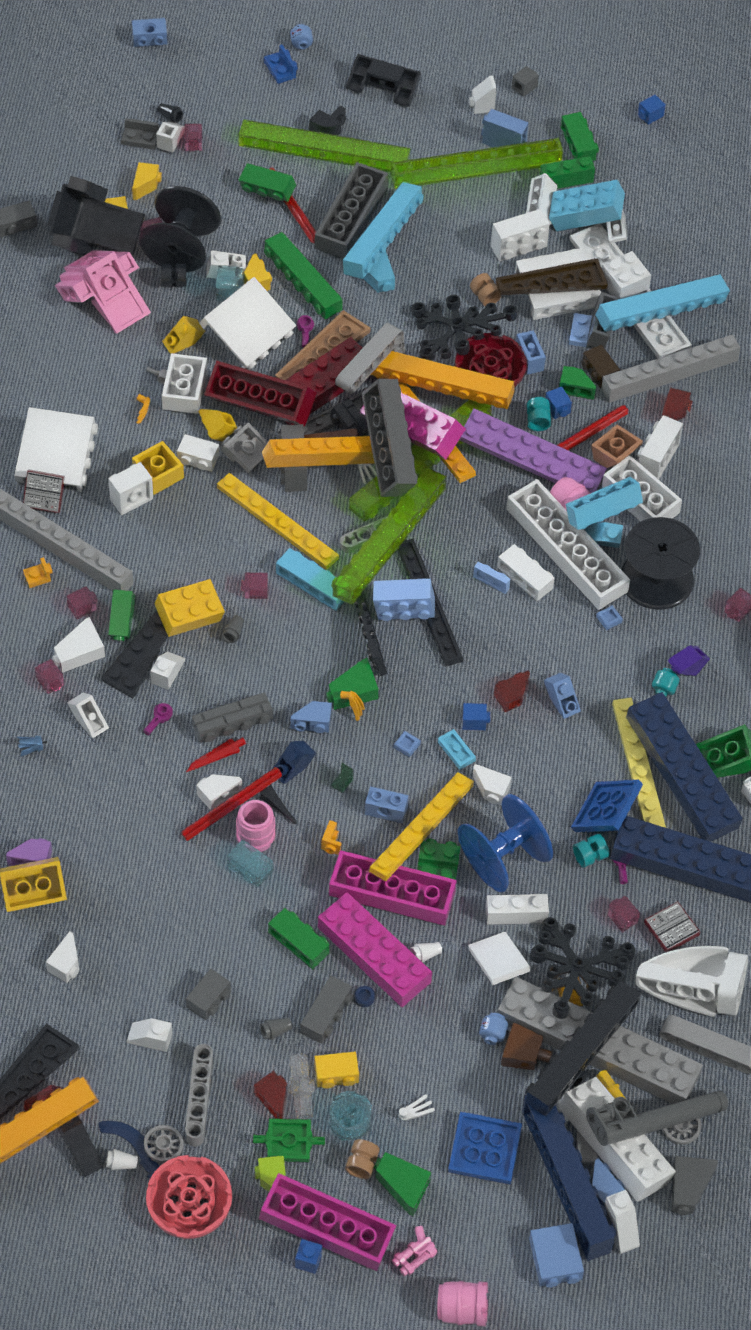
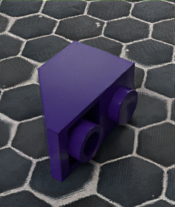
(689, 661)

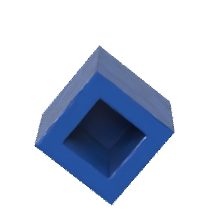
(651, 109)
(559, 402)
(475, 716)
(308, 1256)

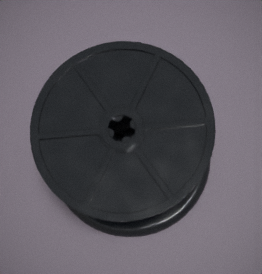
(185, 215)
(660, 562)

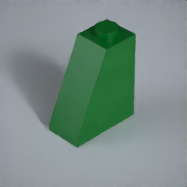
(121, 614)
(356, 679)
(402, 1180)

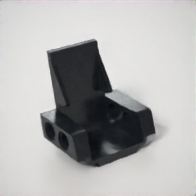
(84, 219)

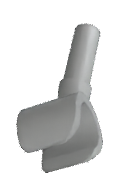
(161, 374)

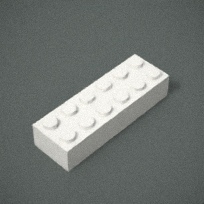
(632, 1160)

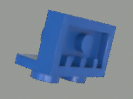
(281, 65)

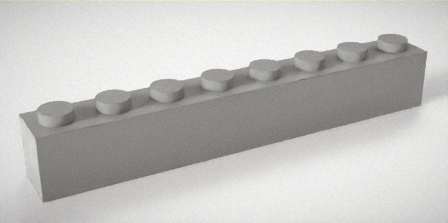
(670, 368)

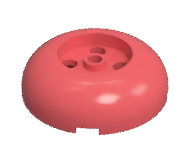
(172, 1180)

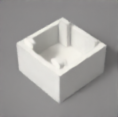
(130, 488)

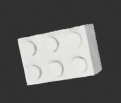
(520, 235)
(184, 383)
(660, 445)

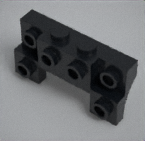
(385, 76)

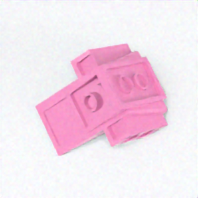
(107, 281)

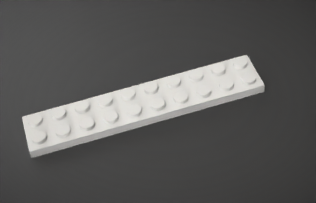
(660, 334)

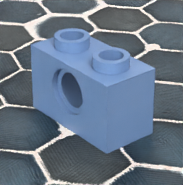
(149, 32)
(532, 351)
(386, 805)

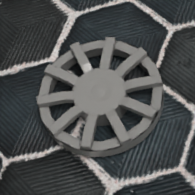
(683, 1129)
(163, 1143)

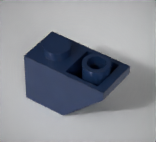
(294, 760)

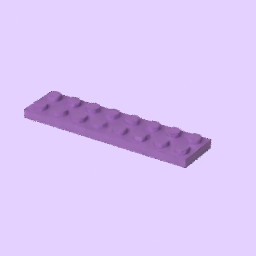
(529, 451)

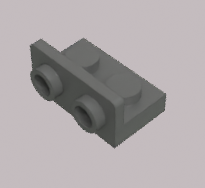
(140, 133)

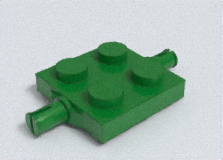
(289, 1139)

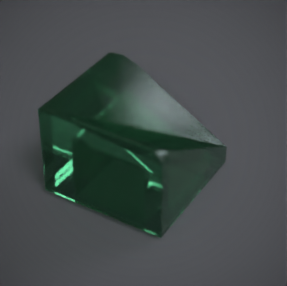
(344, 778)

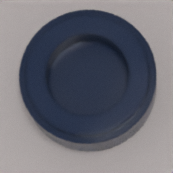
(364, 996)

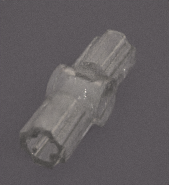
(301, 1086)

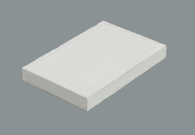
(499, 958)

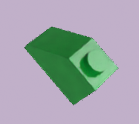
(577, 383)

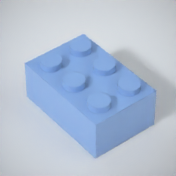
(404, 599)

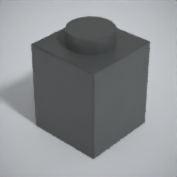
(525, 81)

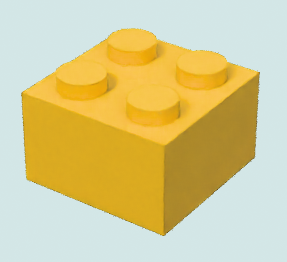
(161, 465)

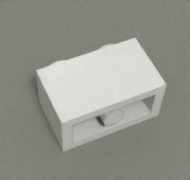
(198, 453)

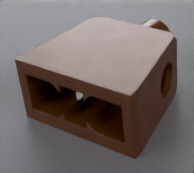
(524, 1049)

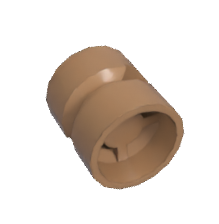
(485, 289)
(362, 1160)

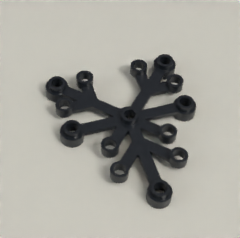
(458, 325)
(576, 965)

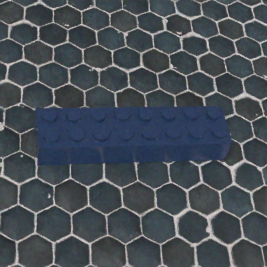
(684, 767)
(684, 858)
(571, 1181)

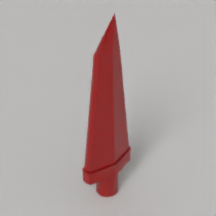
(224, 750)

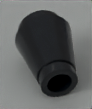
(171, 112)

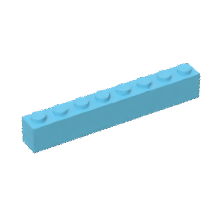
(382, 230)
(662, 303)

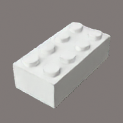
(657, 498)

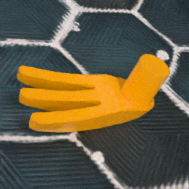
(142, 413)
(355, 702)

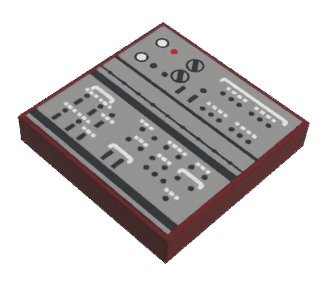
(43, 490)
(672, 927)

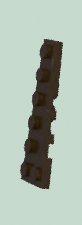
(561, 278)

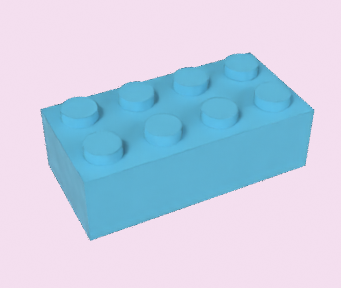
(587, 205)

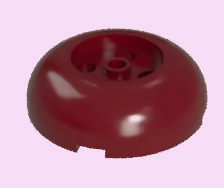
(492, 355)

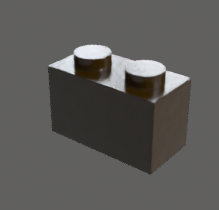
(598, 364)

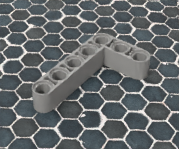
(369, 358)

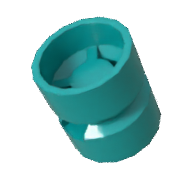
(538, 414)
(592, 850)

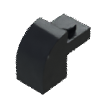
(327, 123)

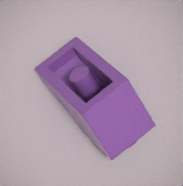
(29, 851)

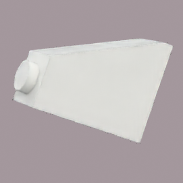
(79, 647)
(622, 1216)

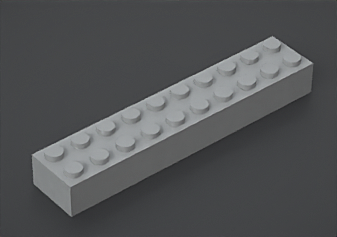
(623, 1056)

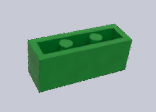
(578, 136)
(570, 172)
(267, 182)
(298, 938)

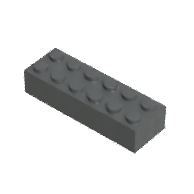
(351, 210)
(389, 437)

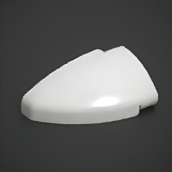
(696, 979)

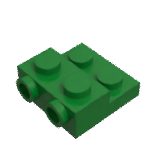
(439, 858)

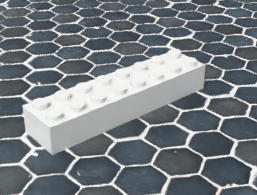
(569, 548)

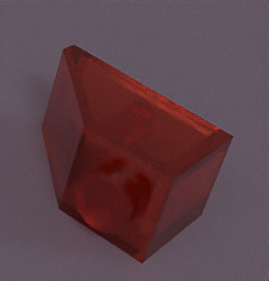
(677, 404)
(272, 1093)

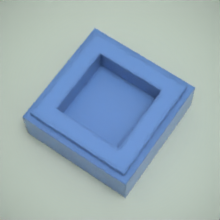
(609, 617)
(407, 744)

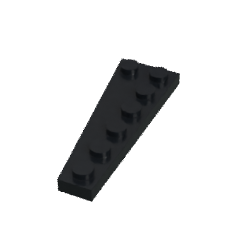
(374, 651)
(137, 658)
(34, 1065)

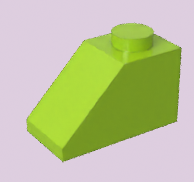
(268, 1170)

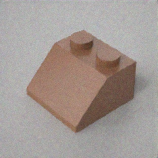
(614, 446)

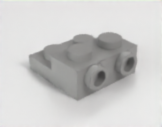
(245, 447)

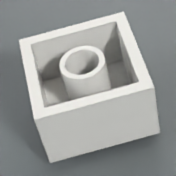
(626, 276)

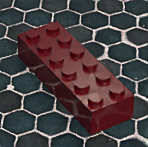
(322, 372)
(260, 393)

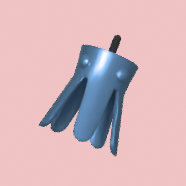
(34, 743)

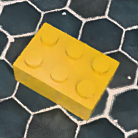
(189, 607)
(32, 884)

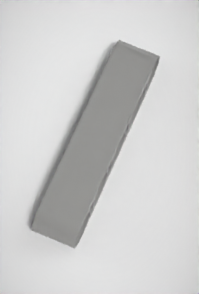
(707, 1043)
(199, 1104)

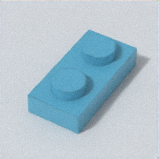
(456, 749)

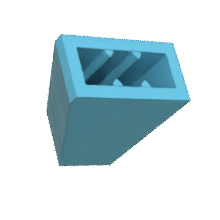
(381, 275)
(606, 533)

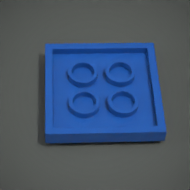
(607, 806)
(485, 1148)

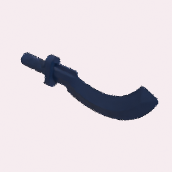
(135, 1138)

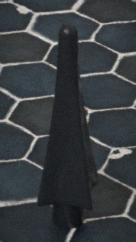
(271, 797)

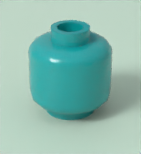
(666, 682)

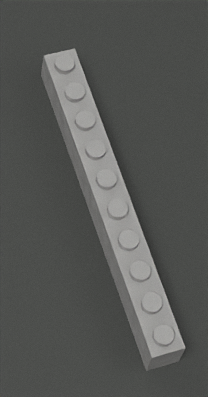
(64, 544)

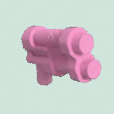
(422, 1249)

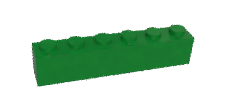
(303, 275)

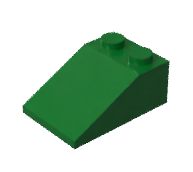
(728, 752)

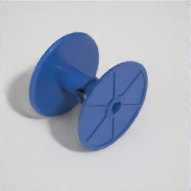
(523, 830)

